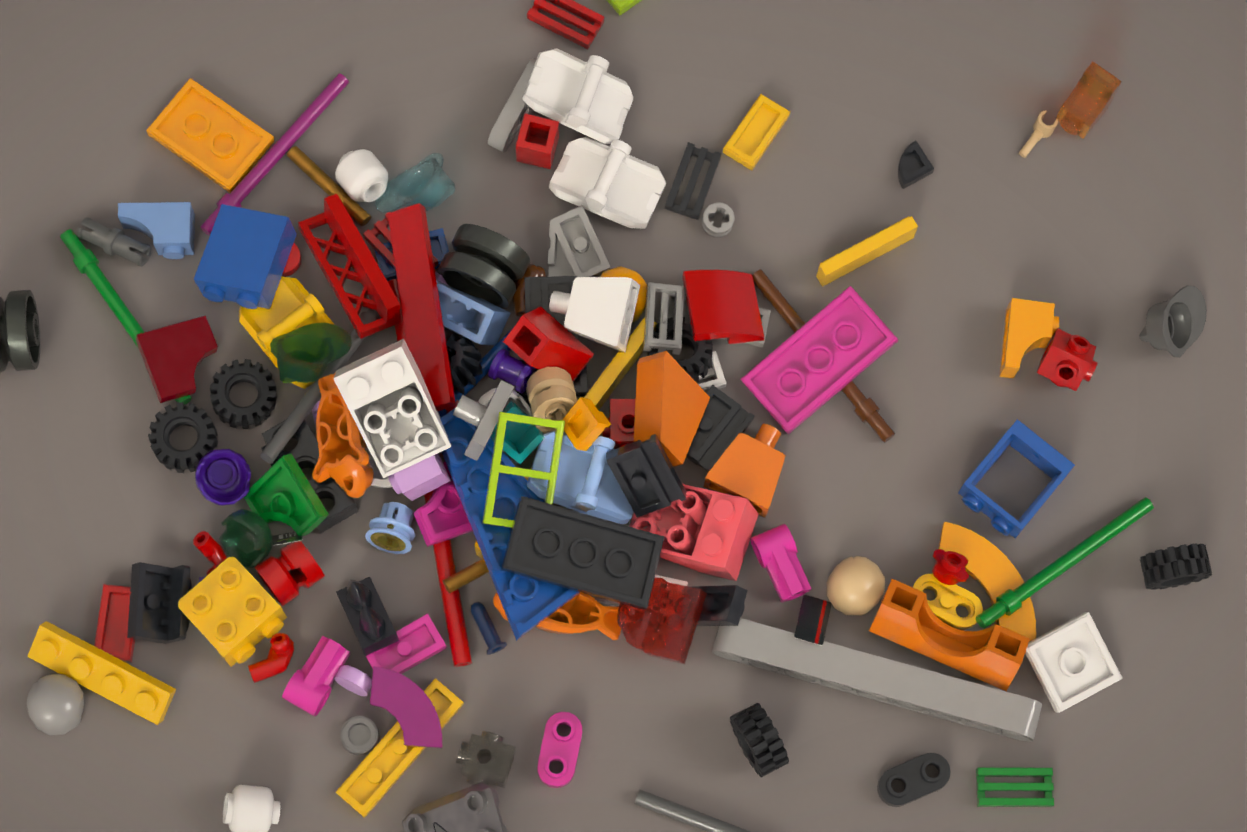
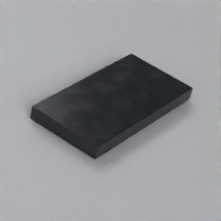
(582, 553)

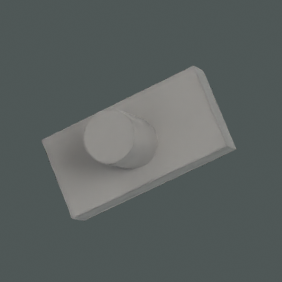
(482, 417)

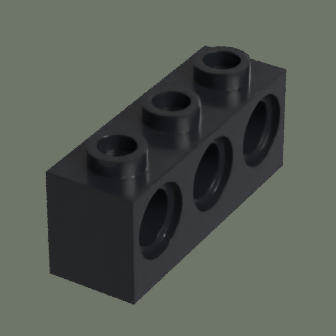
(307, 455)

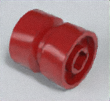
(284, 584)

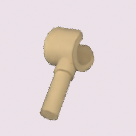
(1040, 131)

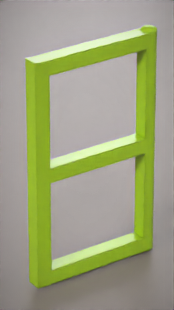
(496, 468)

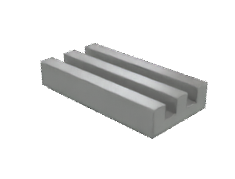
(662, 343)

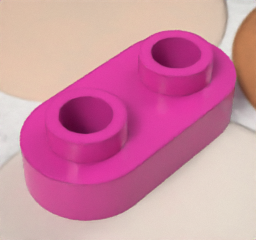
(559, 749)

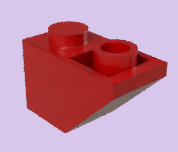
(546, 343)

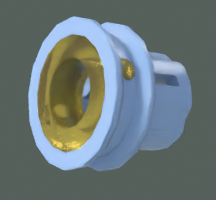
(392, 531)

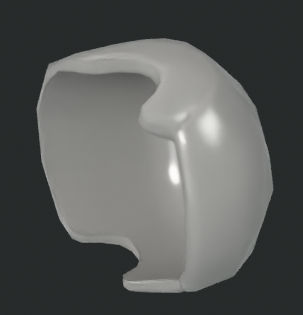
(55, 704)

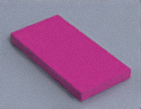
(819, 360)

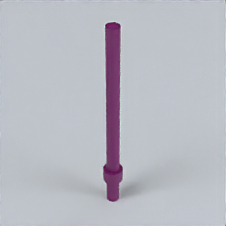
(279, 149)

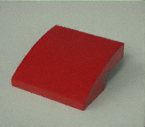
(722, 305)

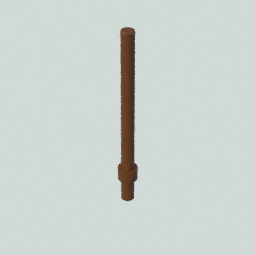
(865, 408)

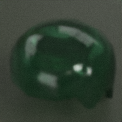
(246, 537)

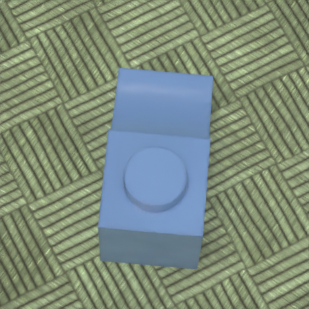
(166, 223)
(471, 315)

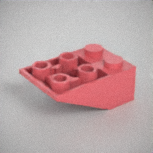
(703, 531)

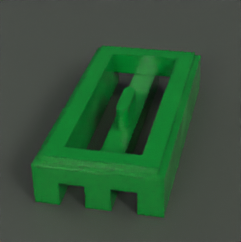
(1046, 786)

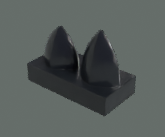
(367, 615)

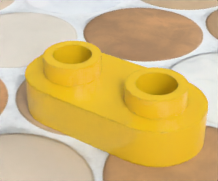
(947, 599)

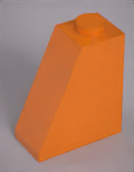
(667, 405)

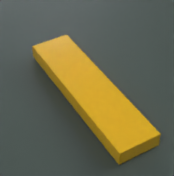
(391, 757)

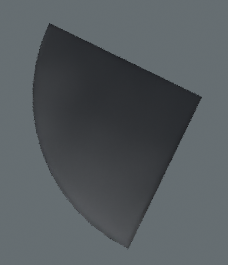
(913, 165)

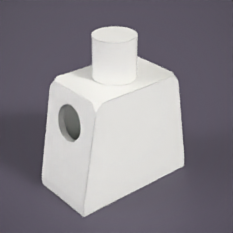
(599, 309)

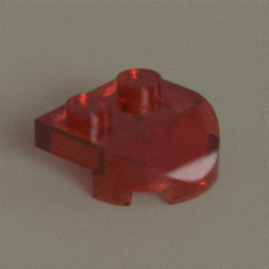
(667, 623)

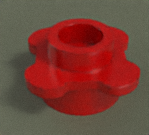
(949, 567)

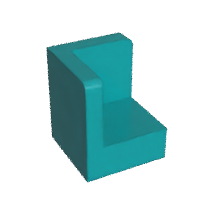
(519, 438)

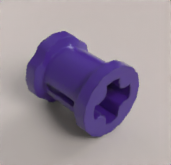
(511, 370)

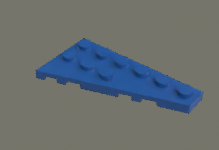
(523, 598)

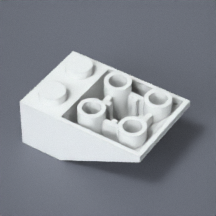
(392, 408)

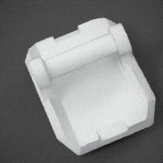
(579, 94)
(608, 181)

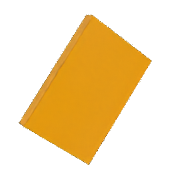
(210, 135)

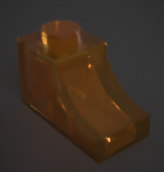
(1088, 101)

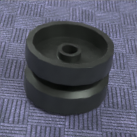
(484, 264)
(19, 331)

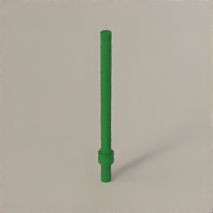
(88, 263)
(1011, 601)

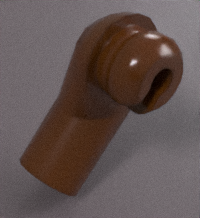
(519, 296)

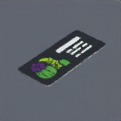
(286, 538)

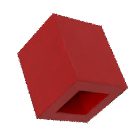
(537, 141)

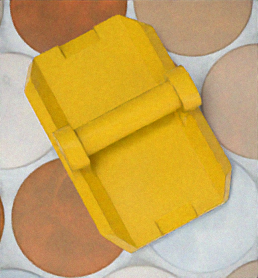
(289, 311)

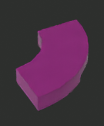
(408, 705)

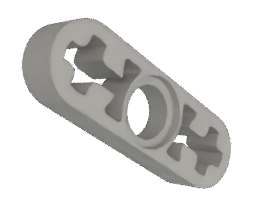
(512, 113)

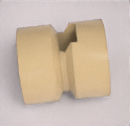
(550, 394)

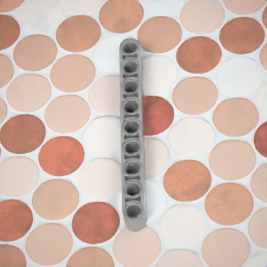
(880, 679)

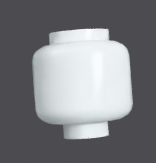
(362, 175)
(250, 809)

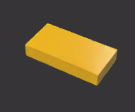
(756, 132)

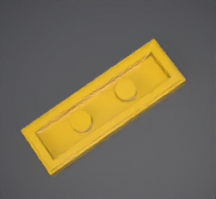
(866, 250)

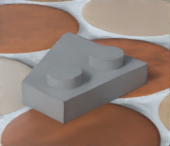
(575, 246)

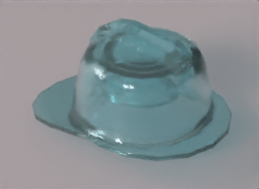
(421, 184)

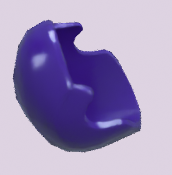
(223, 477)

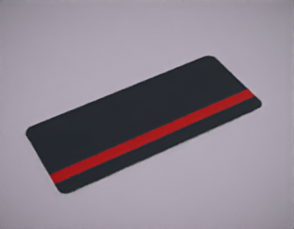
(813, 620)

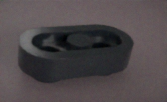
(914, 778)

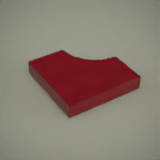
(174, 354)

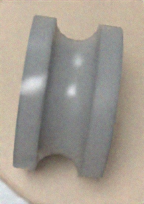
(710, 212)

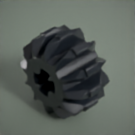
(463, 362)

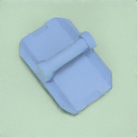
(582, 479)

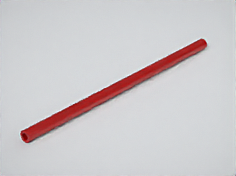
(444, 563)

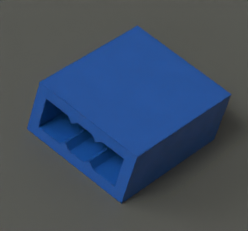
(245, 257)

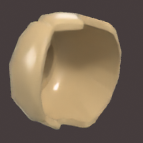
(855, 586)

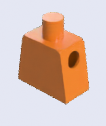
(749, 468)

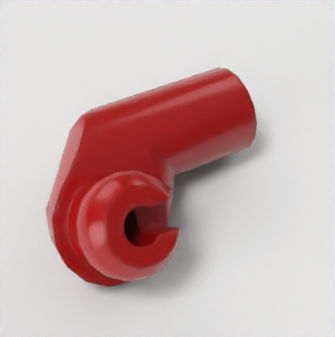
(210, 549)
(277, 659)

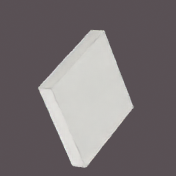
(1072, 662)

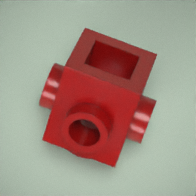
(1068, 360)
(621, 417)

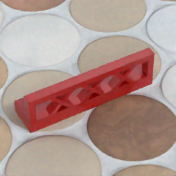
(360, 259)

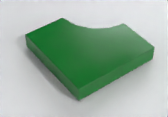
(287, 497)

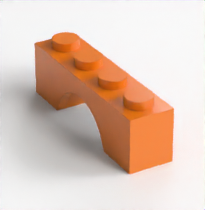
(985, 654)

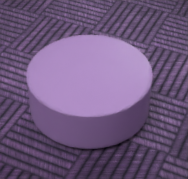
(353, 680)

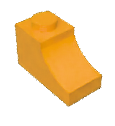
(1026, 327)

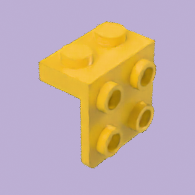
(232, 611)

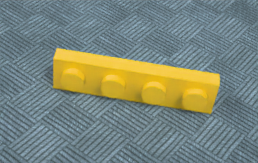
(101, 672)

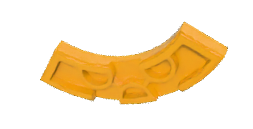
(992, 571)

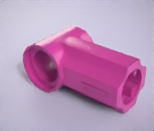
(777, 553)
(312, 685)

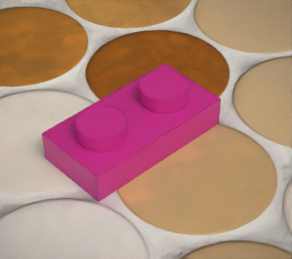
(415, 644)

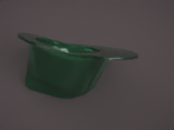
(308, 350)

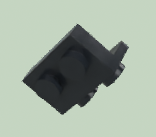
(154, 603)

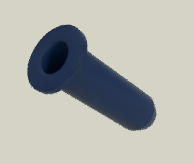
(487, 628)

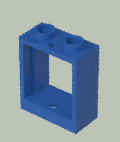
(1038, 453)

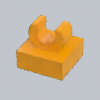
(584, 423)

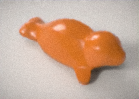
(340, 443)
(577, 616)

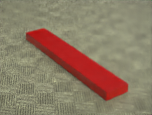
(421, 301)

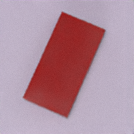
(113, 623)

